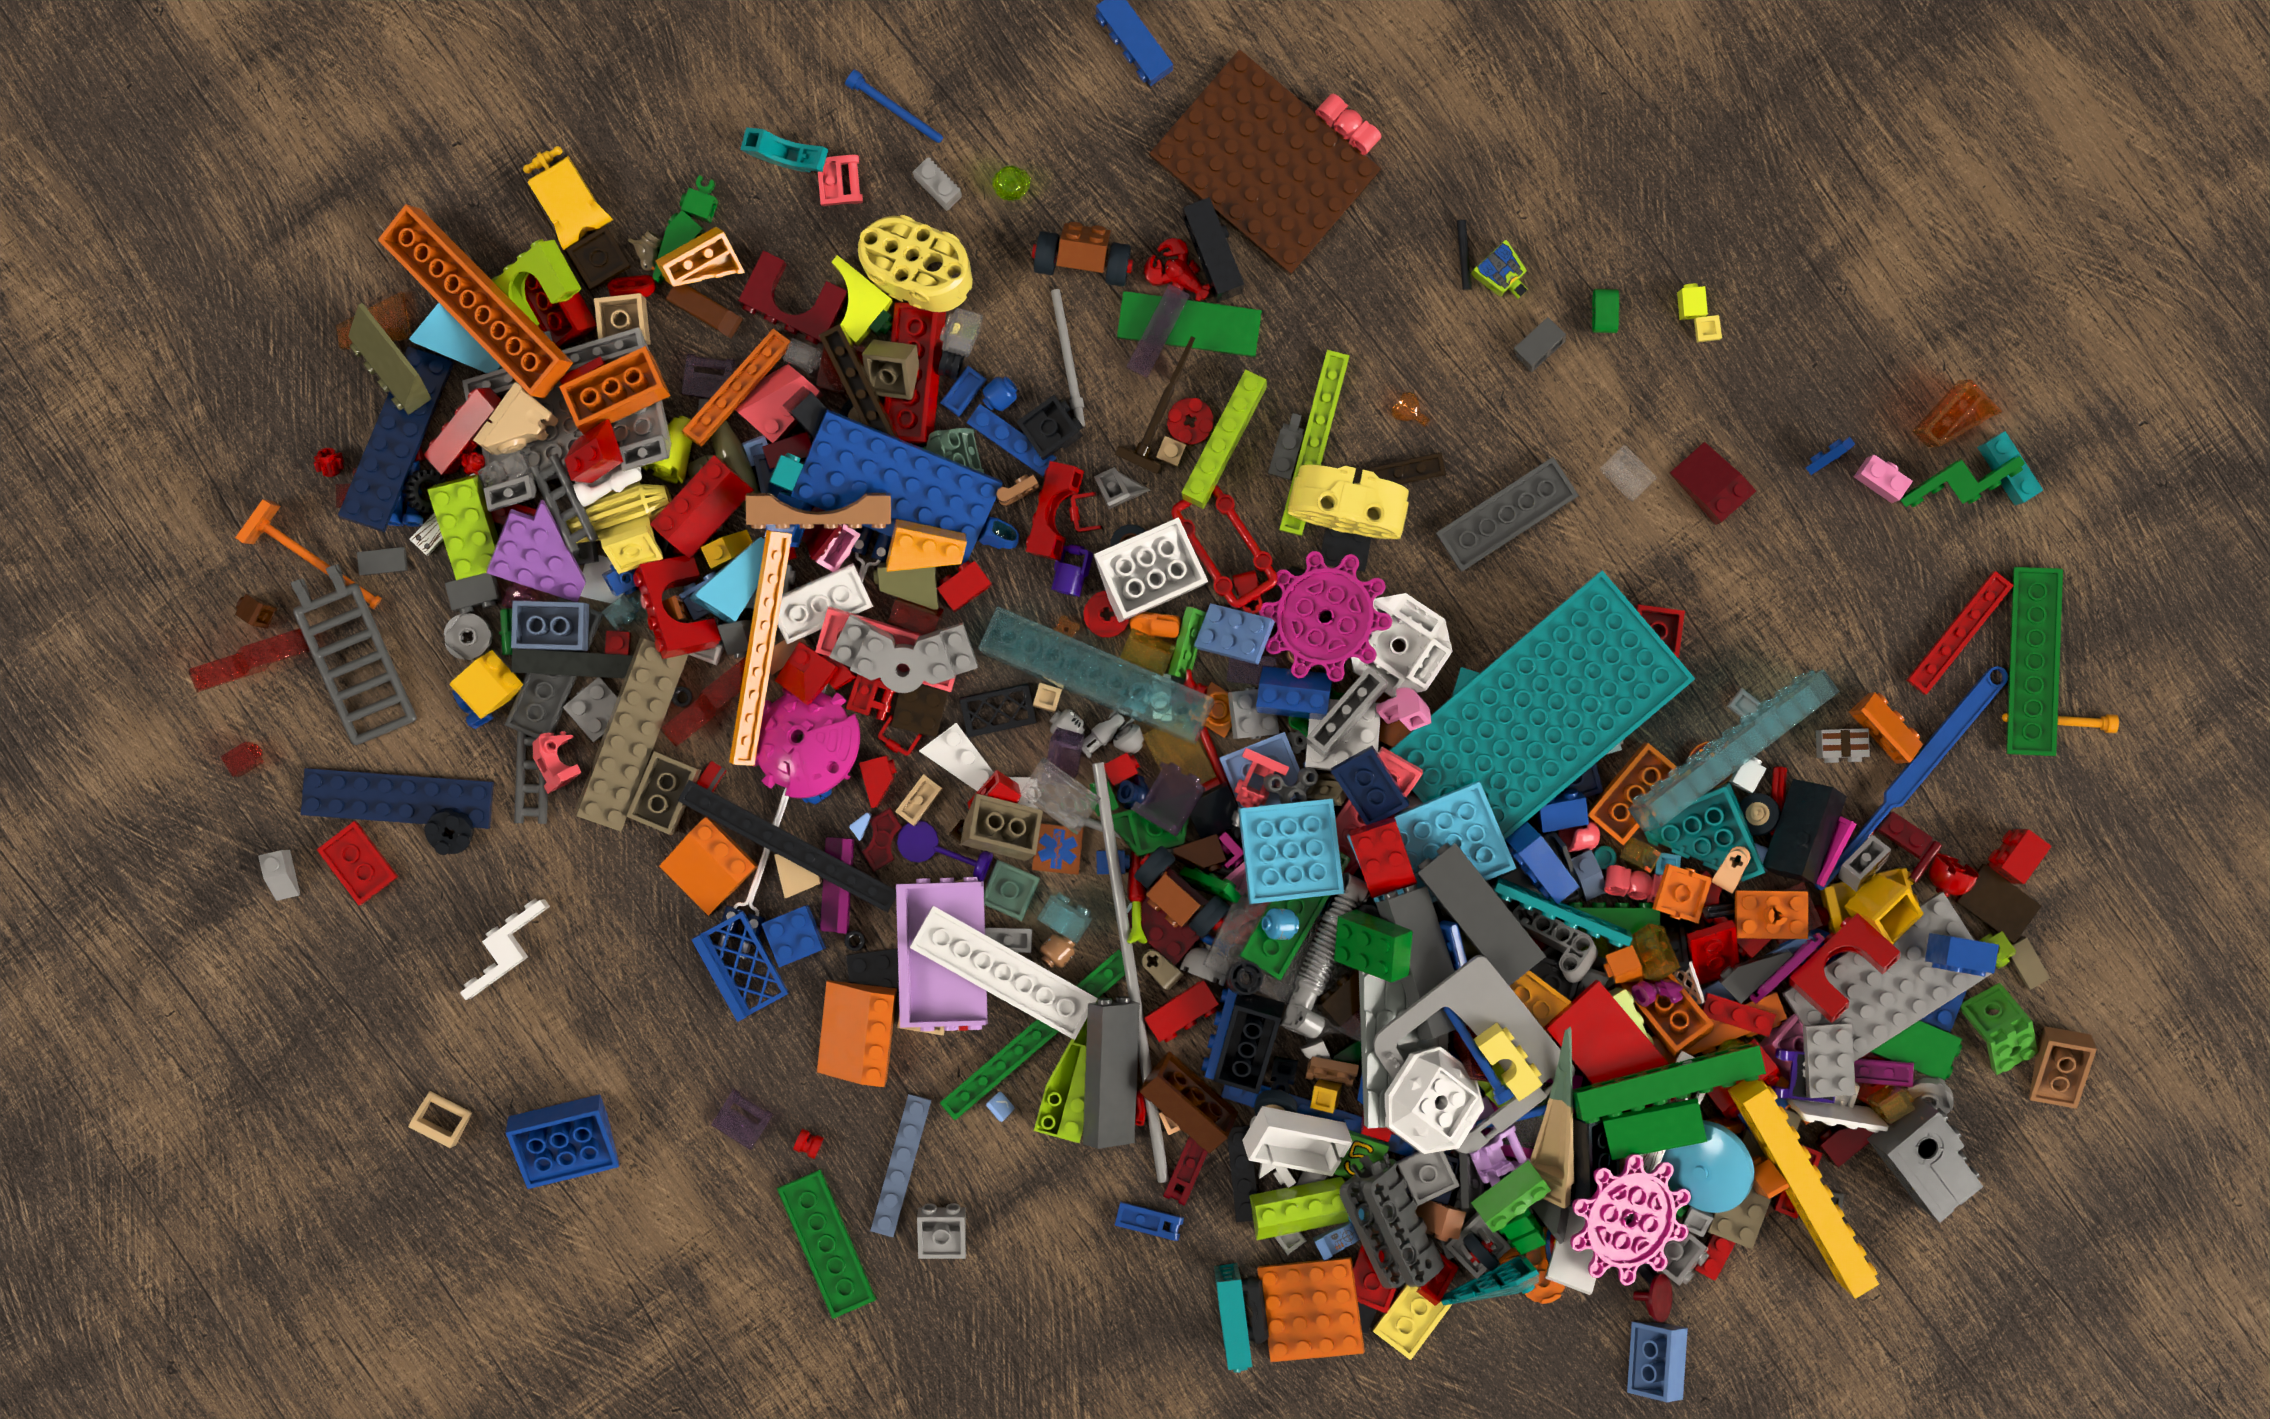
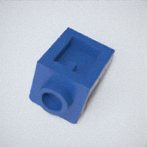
(1102, 864)

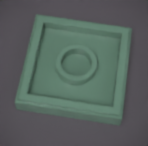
(1010, 890)

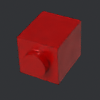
(1121, 768)

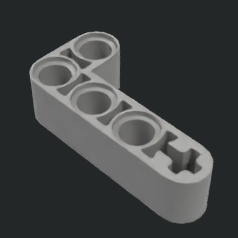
(1552, 937)

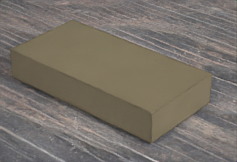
(2028, 964)

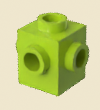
(2005, 948)

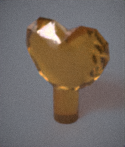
(1409, 409)

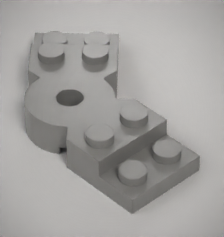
(931, 659)

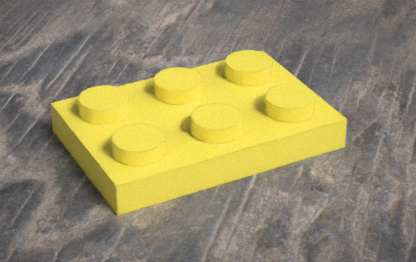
(1409, 1321)

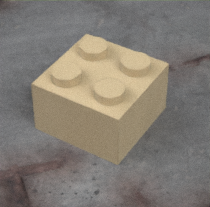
(621, 314)

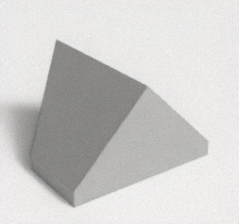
(1118, 488)

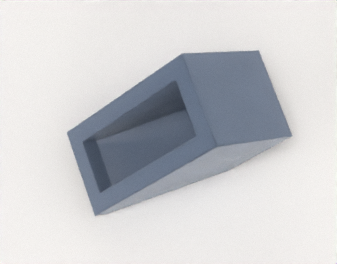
(1588, 874)

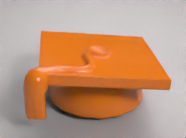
(1219, 717)

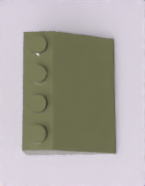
(387, 362)

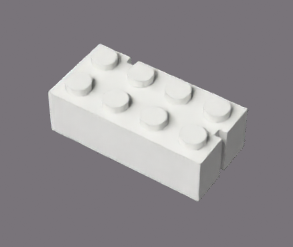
(1297, 1141)

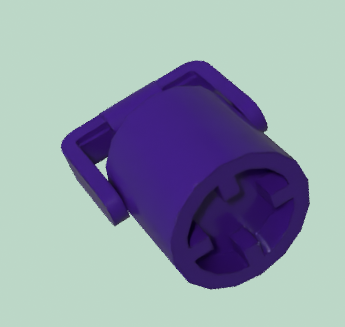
(1068, 577)

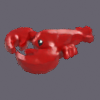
(1176, 270)

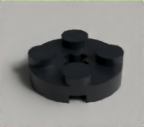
(446, 843)

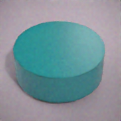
(1605, 856)

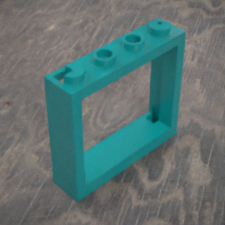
(1233, 1317)

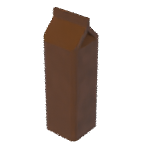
(704, 309)

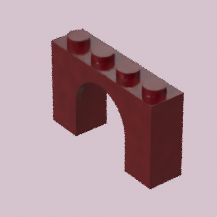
(759, 298)

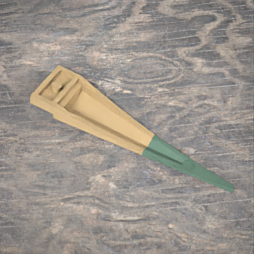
(1554, 1145)

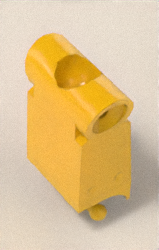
(565, 197)

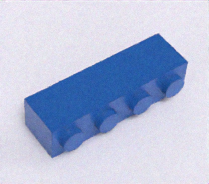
(1134, 39)

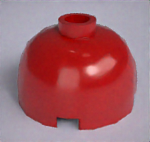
(1951, 876)

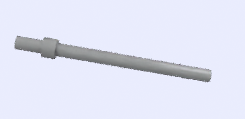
(1076, 401)

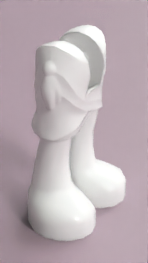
(613, 480)

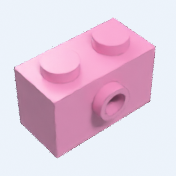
(1883, 478)
(839, 549)

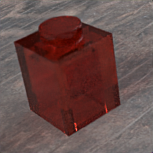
(243, 758)

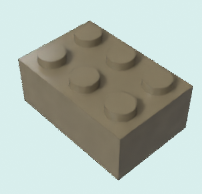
(659, 791)

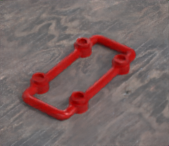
(1223, 585)

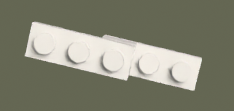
(504, 948)

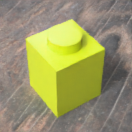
(1692, 302)

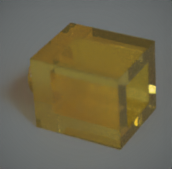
(1640, 855)

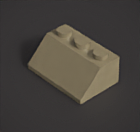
(1002, 827)

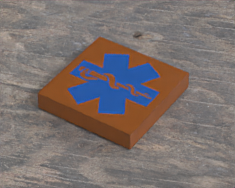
(1058, 850)

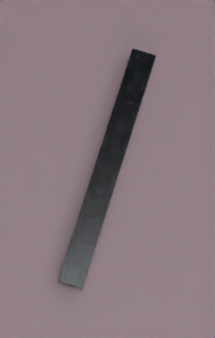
(788, 846)

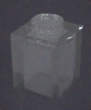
(802, 356)

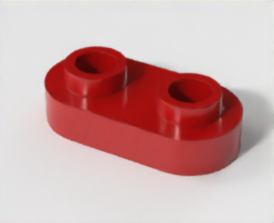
(632, 285)

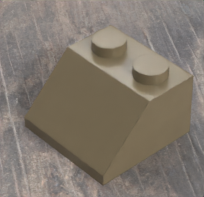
(892, 368)

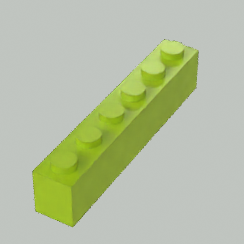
(1224, 439)

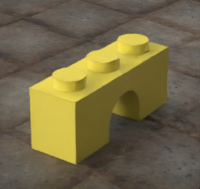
(1498, 1045)

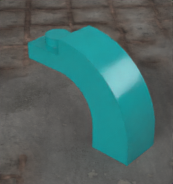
(782, 152)

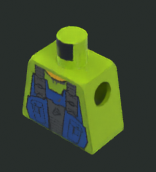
(1502, 271)

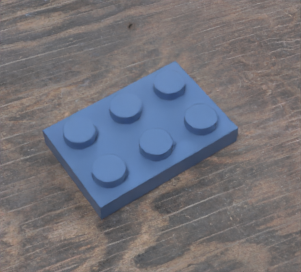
(1234, 633)

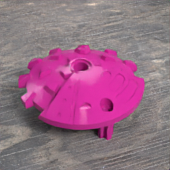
(820, 758)

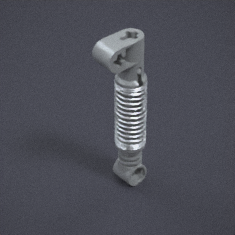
(1310, 984)

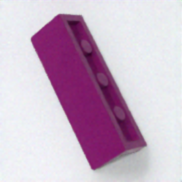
(835, 900)

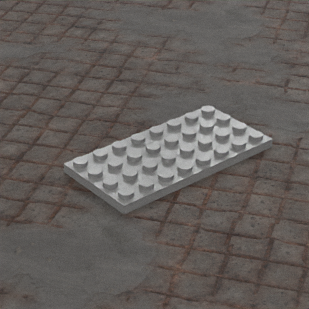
(1904, 993)

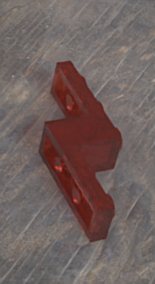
(248, 660)
(709, 704)

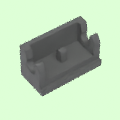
(1540, 344)

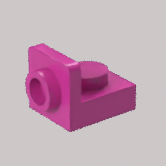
(1228, 846)

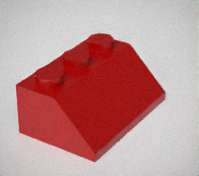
(1723, 1101)

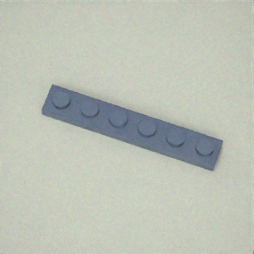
(901, 1165)

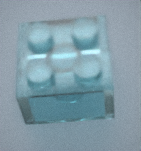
(1065, 917)

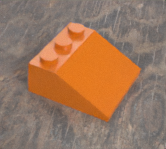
(708, 865)

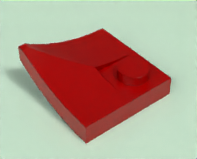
(806, 673)

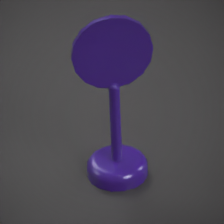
(921, 842)

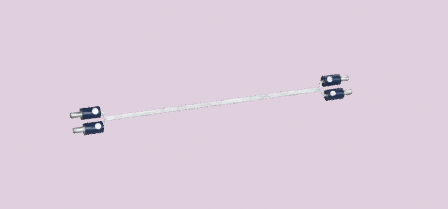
(880, 554)

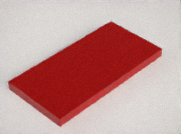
(1604, 1037)

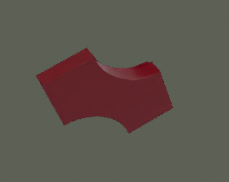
(884, 829)

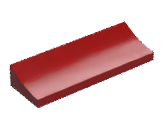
(921, 329)

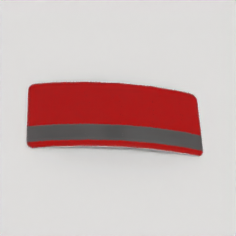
(711, 776)

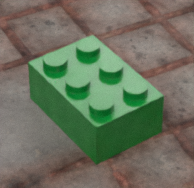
(1373, 945)

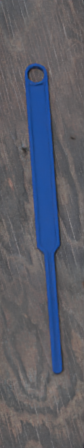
(1927, 758)

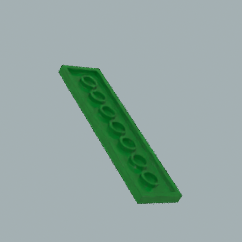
(2034, 661)

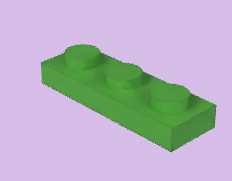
(1185, 651)

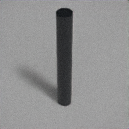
(1464, 255)

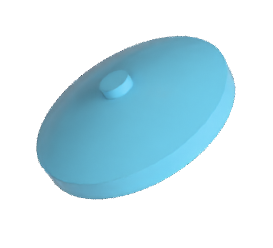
(1714, 1172)

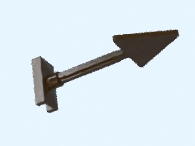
(1140, 454)

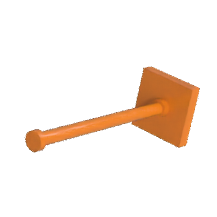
(260, 522)

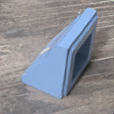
(860, 825)
(1000, 1106)

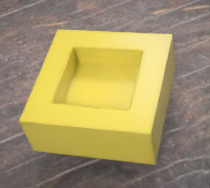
(1707, 328)

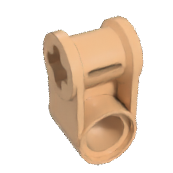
(1731, 871)

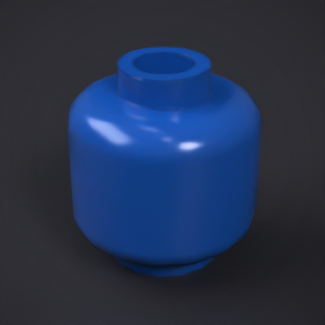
(999, 393)

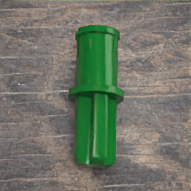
(506, 630)

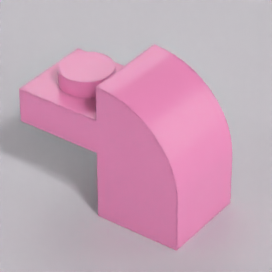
(1407, 708)

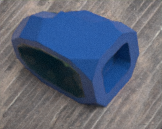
(998, 534)

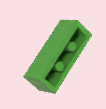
(1511, 1196)

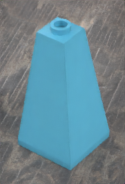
(448, 337)
(733, 585)

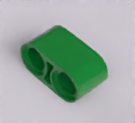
(1605, 310)

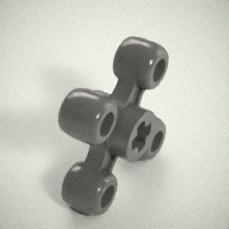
(1299, 788)

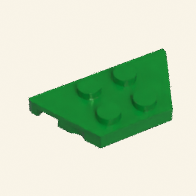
(1143, 835)

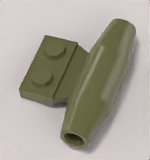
(732, 453)

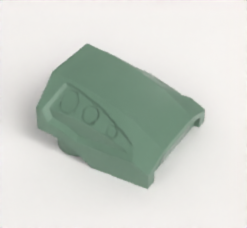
(956, 445)

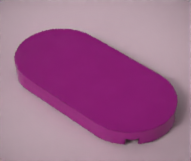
(1780, 974)

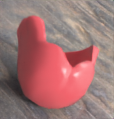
(1580, 837)

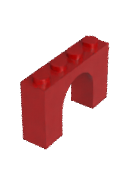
(672, 636)
(1854, 936)

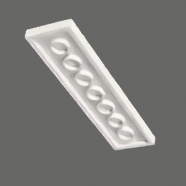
(1002, 972)

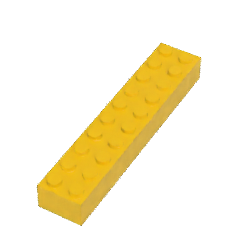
(1806, 1190)

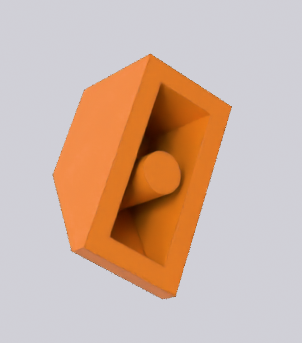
(1623, 965)
(1767, 1178)

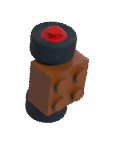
(1084, 250)
(1174, 900)

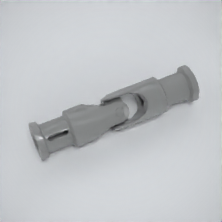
(1104, 733)

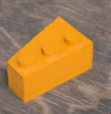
(700, 259)
(924, 547)

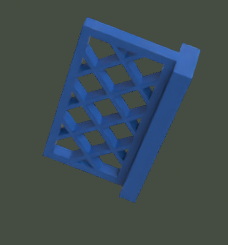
(721, 974)

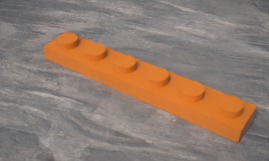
(736, 388)

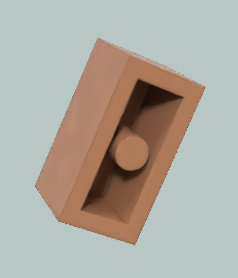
(1441, 1219)

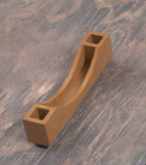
(767, 509)

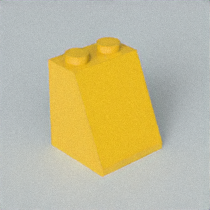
(1885, 907)

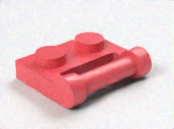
(831, 181)

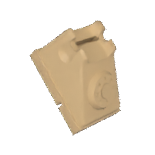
(515, 423)

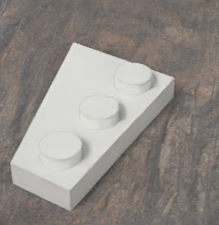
(959, 757)

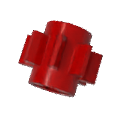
(328, 462)

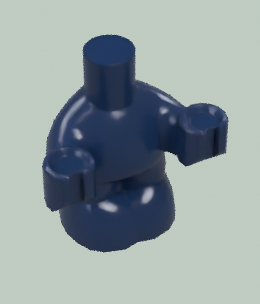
(1132, 792)

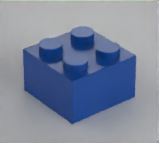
(793, 936)

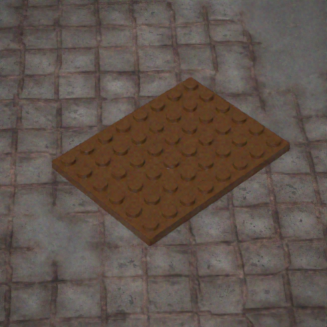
(1265, 162)

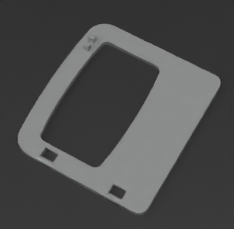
(1480, 1000)

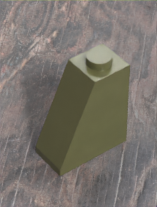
(911, 584)

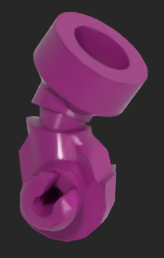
(1645, 993)

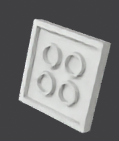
(1361, 736)

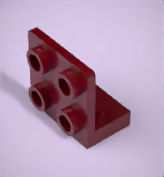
(818, 538)

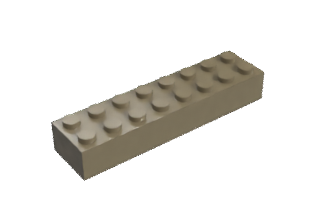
(629, 736)

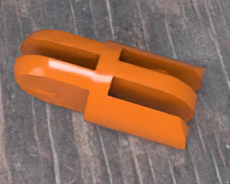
(1156, 624)

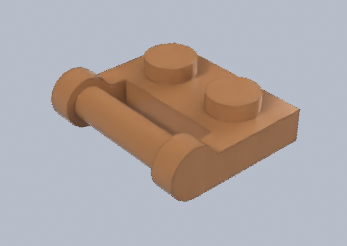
(1024, 486)
(1331, 1071)

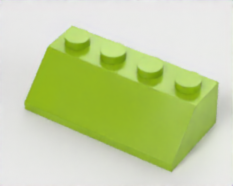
(1298, 1208)

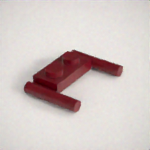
(1910, 839)

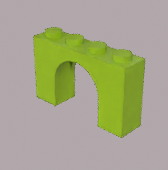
(548, 266)

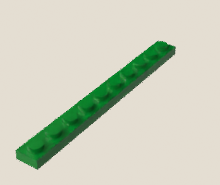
(1025, 1044)

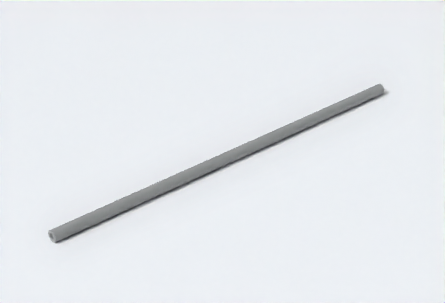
(1129, 962)

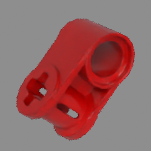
(1243, 584)

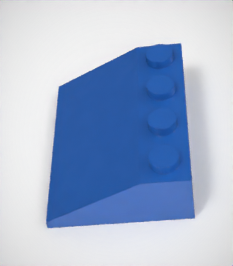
(562, 1141)

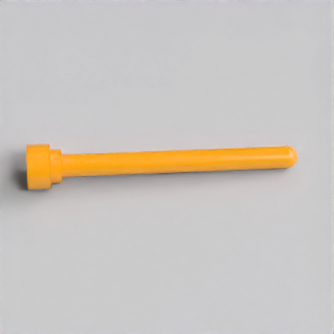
(2107, 723)

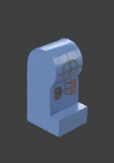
(1336, 1239)

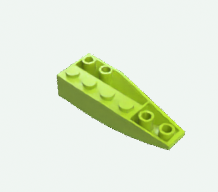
(1064, 1094)

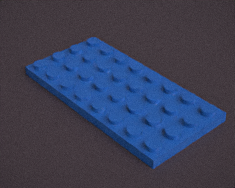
(923, 486)

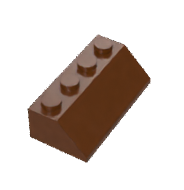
(1189, 1102)

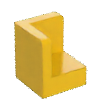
(1326, 1096)

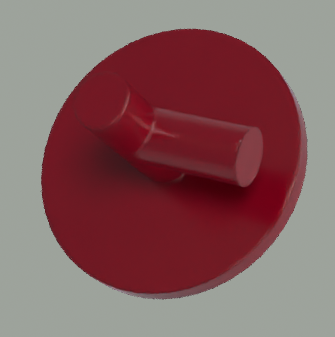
(1658, 1299)

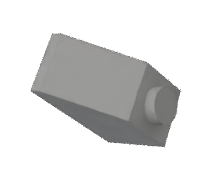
(279, 874)

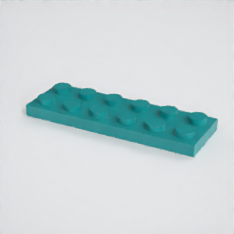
(1571, 916)

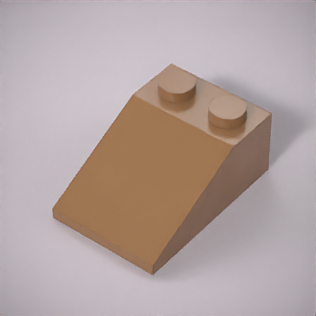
(2061, 1066)

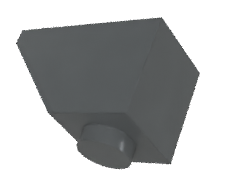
(1553, 1217)

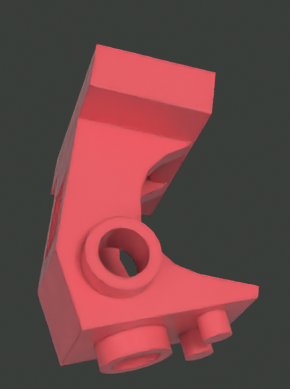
(548, 762)
(1262, 766)

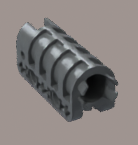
(1391, 1223)

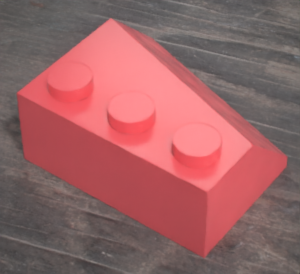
(764, 404)

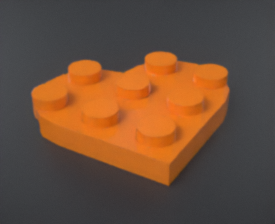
(1546, 1290)

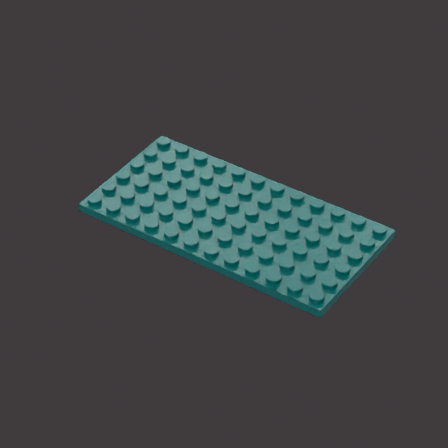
(1548, 706)

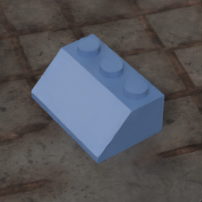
(1657, 1361)

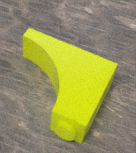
(864, 302)

